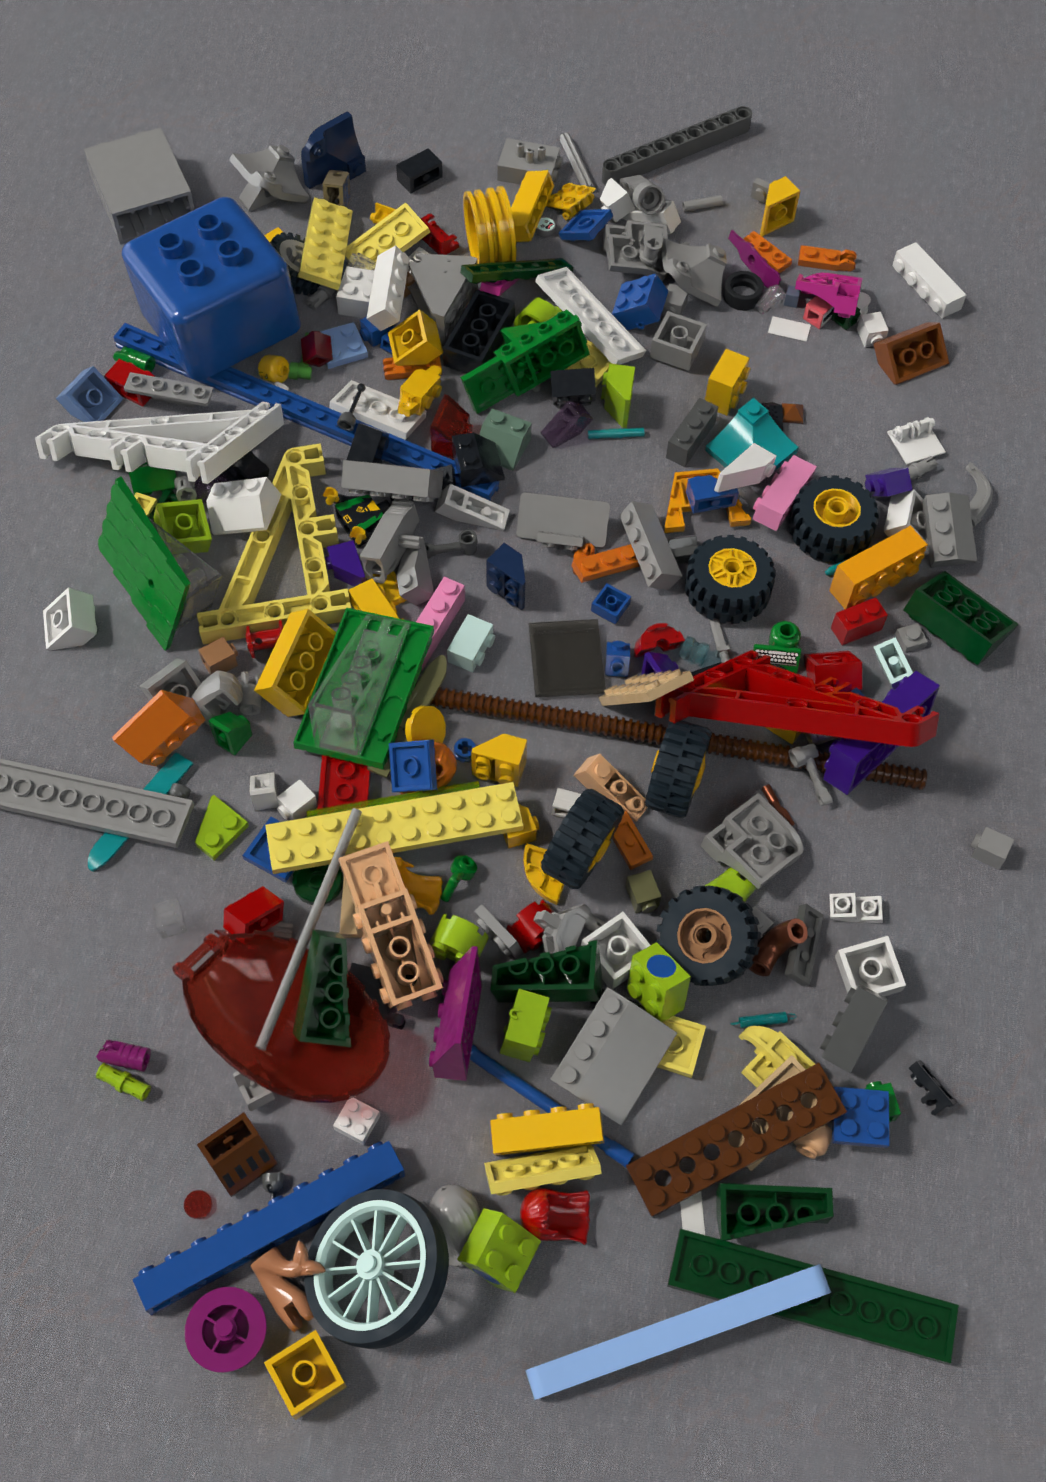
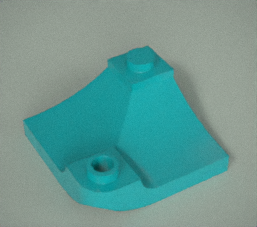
(751, 426)

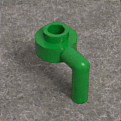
(462, 869)

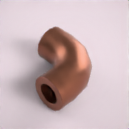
(776, 942)

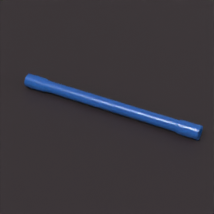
(610, 1147)

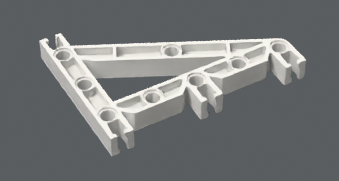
(167, 441)

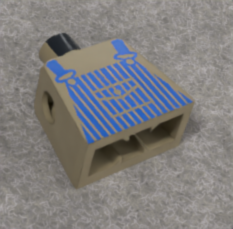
(337, 186)

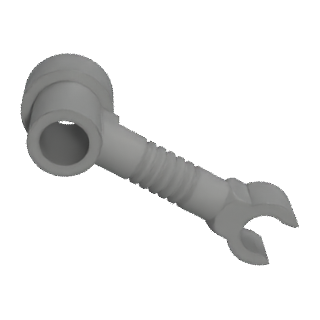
(805, 756)

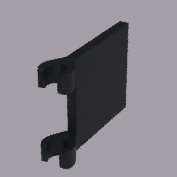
(372, 987)

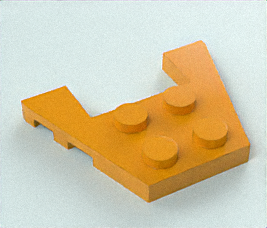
(680, 503)

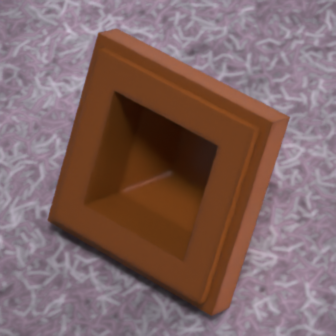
(792, 413)

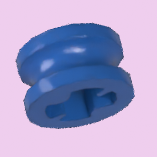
(463, 742)

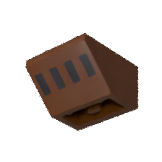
(237, 1154)

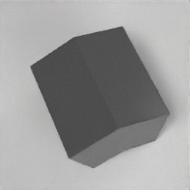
(683, 548)

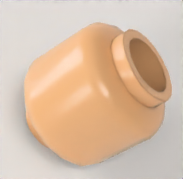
(815, 1143)

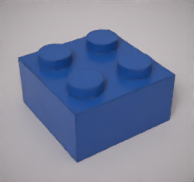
(611, 603)

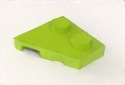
(219, 828)

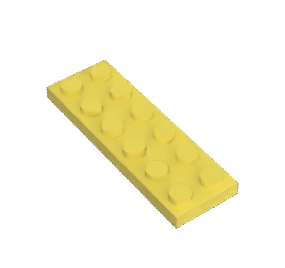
(325, 243)

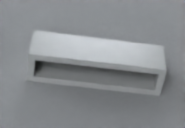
(650, 545)

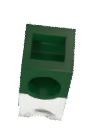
(862, 308)

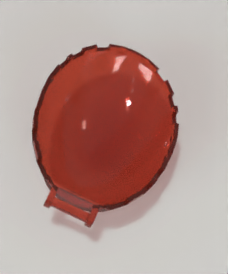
(232, 1000)

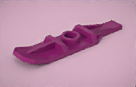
(754, 261)

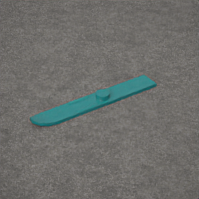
(110, 843)

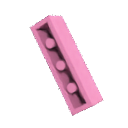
(780, 496)
(441, 611)

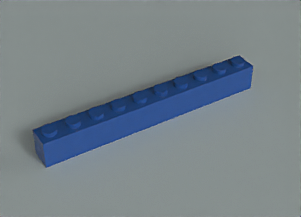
(265, 1228)

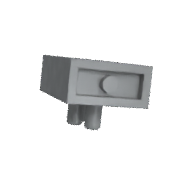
(525, 156)

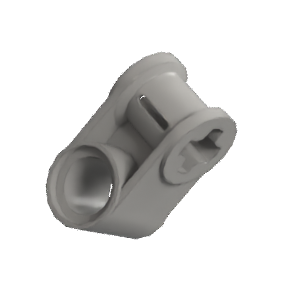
(650, 243)

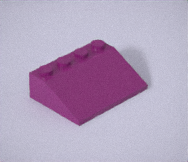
(458, 1019)

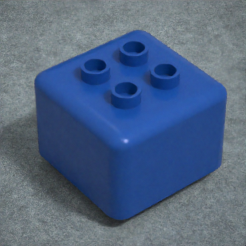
(212, 287)

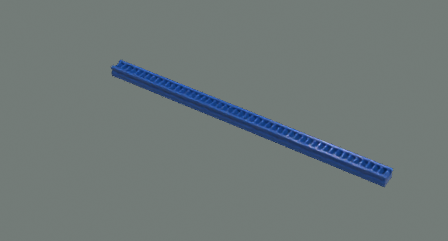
(294, 407)

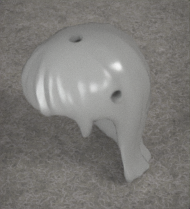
(457, 1214)

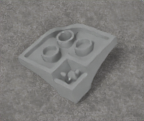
(272, 171)
(623, 249)
(696, 269)
(754, 841)

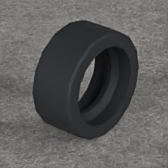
(747, 279)

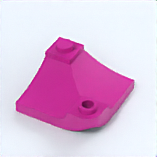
(836, 289)

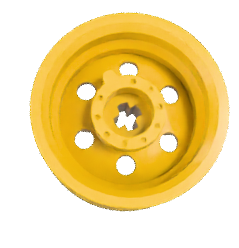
(489, 225)

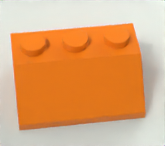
(159, 727)

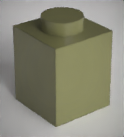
(643, 892)

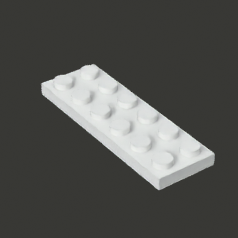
(597, 322)

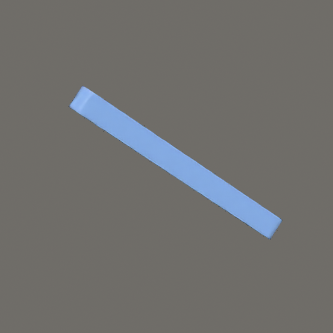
(677, 1331)

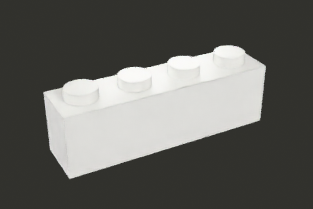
(929, 280)
(388, 288)

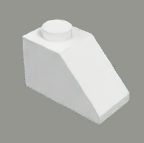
(616, 199)

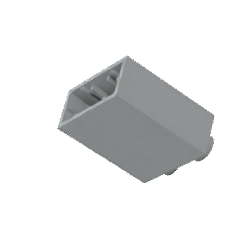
(139, 183)

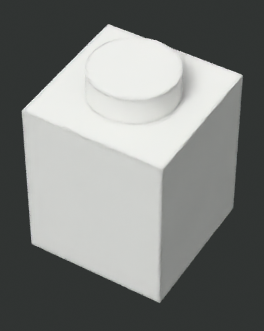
(872, 328)
(296, 801)

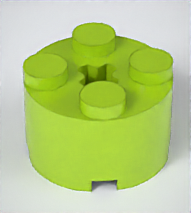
(536, 312)
(455, 937)

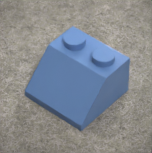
(89, 396)

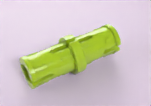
(123, 1081)

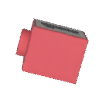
(818, 312)

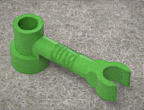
(300, 370)

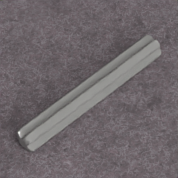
(575, 160)

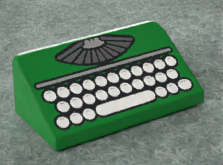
(780, 657)

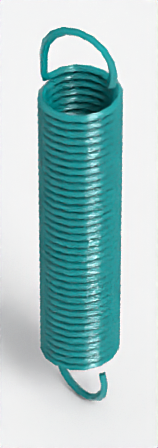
(763, 1019)

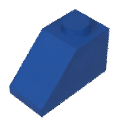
(704, 498)

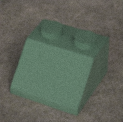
(509, 434)

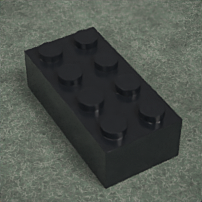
(478, 332)

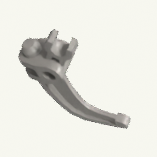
(983, 496)

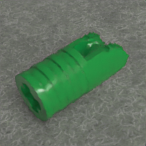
(139, 359)

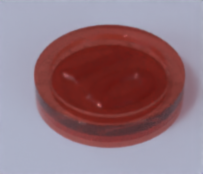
(197, 1204)

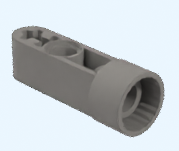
(639, 192)

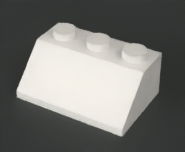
(242, 505)

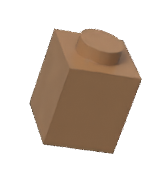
(219, 656)

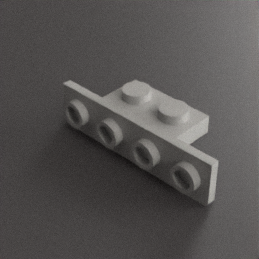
(169, 390)

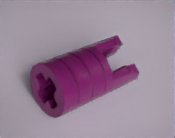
(124, 1055)

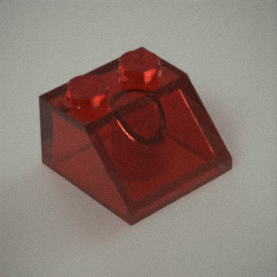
(448, 421)

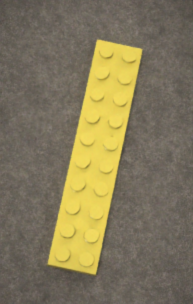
(403, 824)

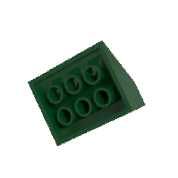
(959, 617)

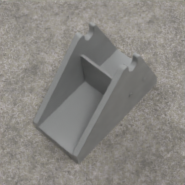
(442, 289)

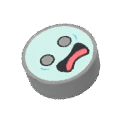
(546, 227)

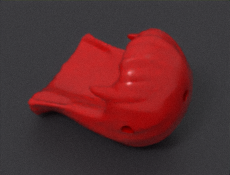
(556, 1215)

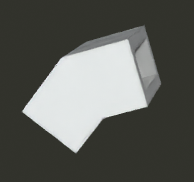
(563, 802)

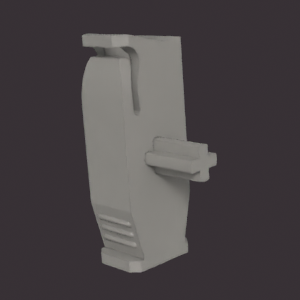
(391, 539)

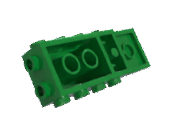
(527, 349)

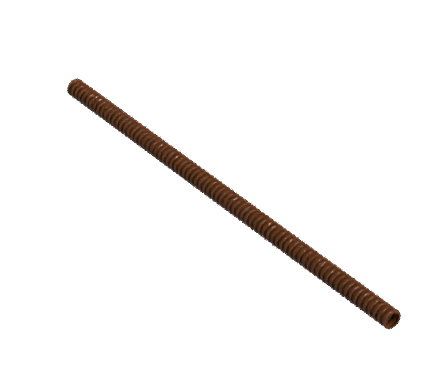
(652, 733)

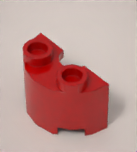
(658, 636)
(525, 930)

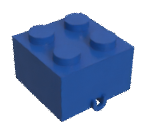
(640, 302)

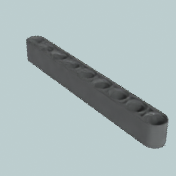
(678, 145)

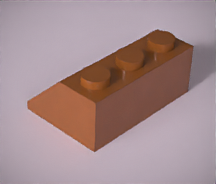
(912, 352)

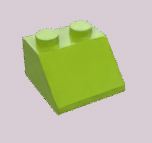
(618, 392)

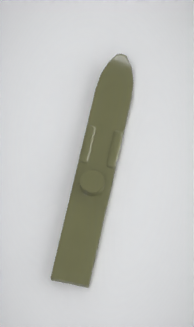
(422, 695)

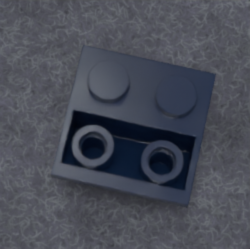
(506, 575)

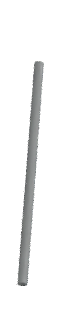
(306, 934)

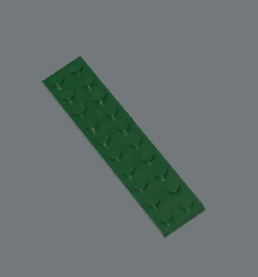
(852, 1309)

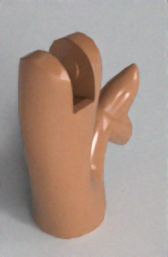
(282, 1294)

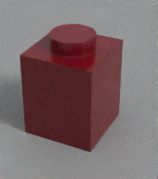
(316, 349)

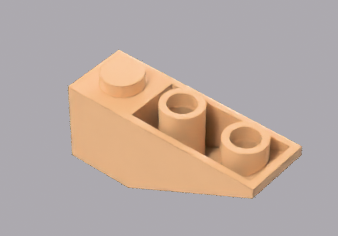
(602, 777)

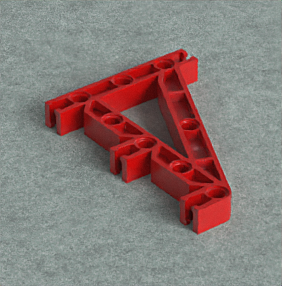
(793, 703)

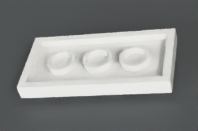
(376, 410)

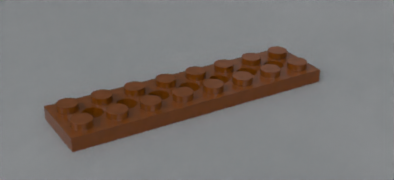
(736, 1158)

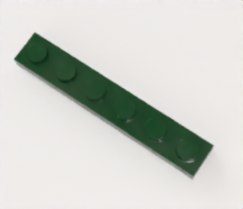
(511, 270)

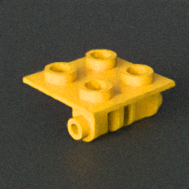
(571, 199)

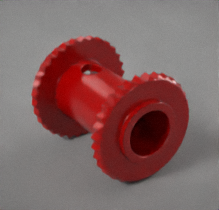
(268, 637)

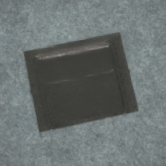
(566, 658)

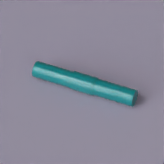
(616, 433)

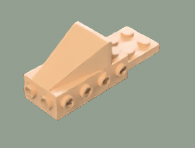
(390, 927)

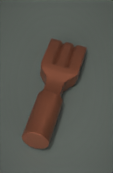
(774, 802)

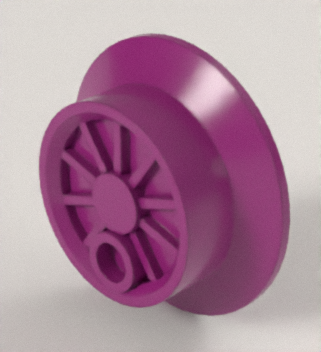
(225, 1329)

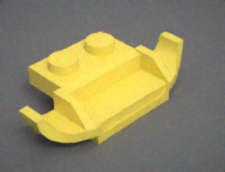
(772, 1051)

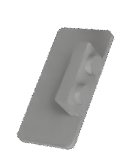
(562, 520)

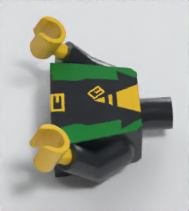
(356, 514)

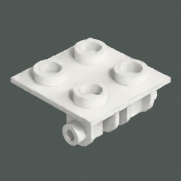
(916, 440)

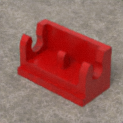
(438, 239)

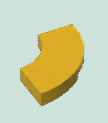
(543, 884)

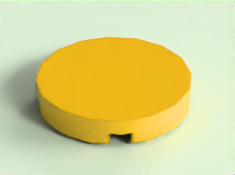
(425, 724)

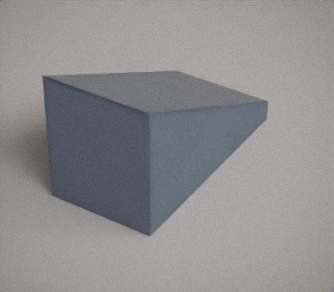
(791, 297)

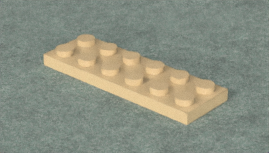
(645, 687)

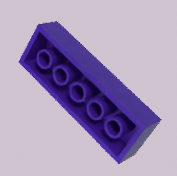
(855, 759)

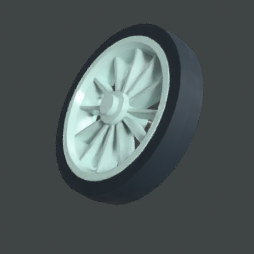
(376, 1268)

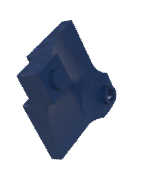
(332, 148)

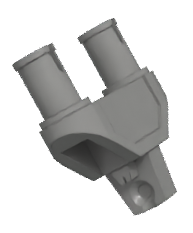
(564, 927)

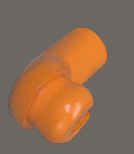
(586, 550)

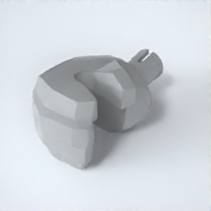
(210, 695)

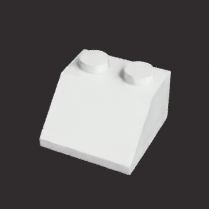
(903, 511)
(69, 620)

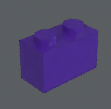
(888, 482)

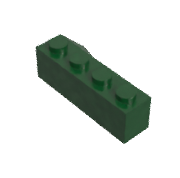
(561, 975)
(324, 993)
(765, 1208)

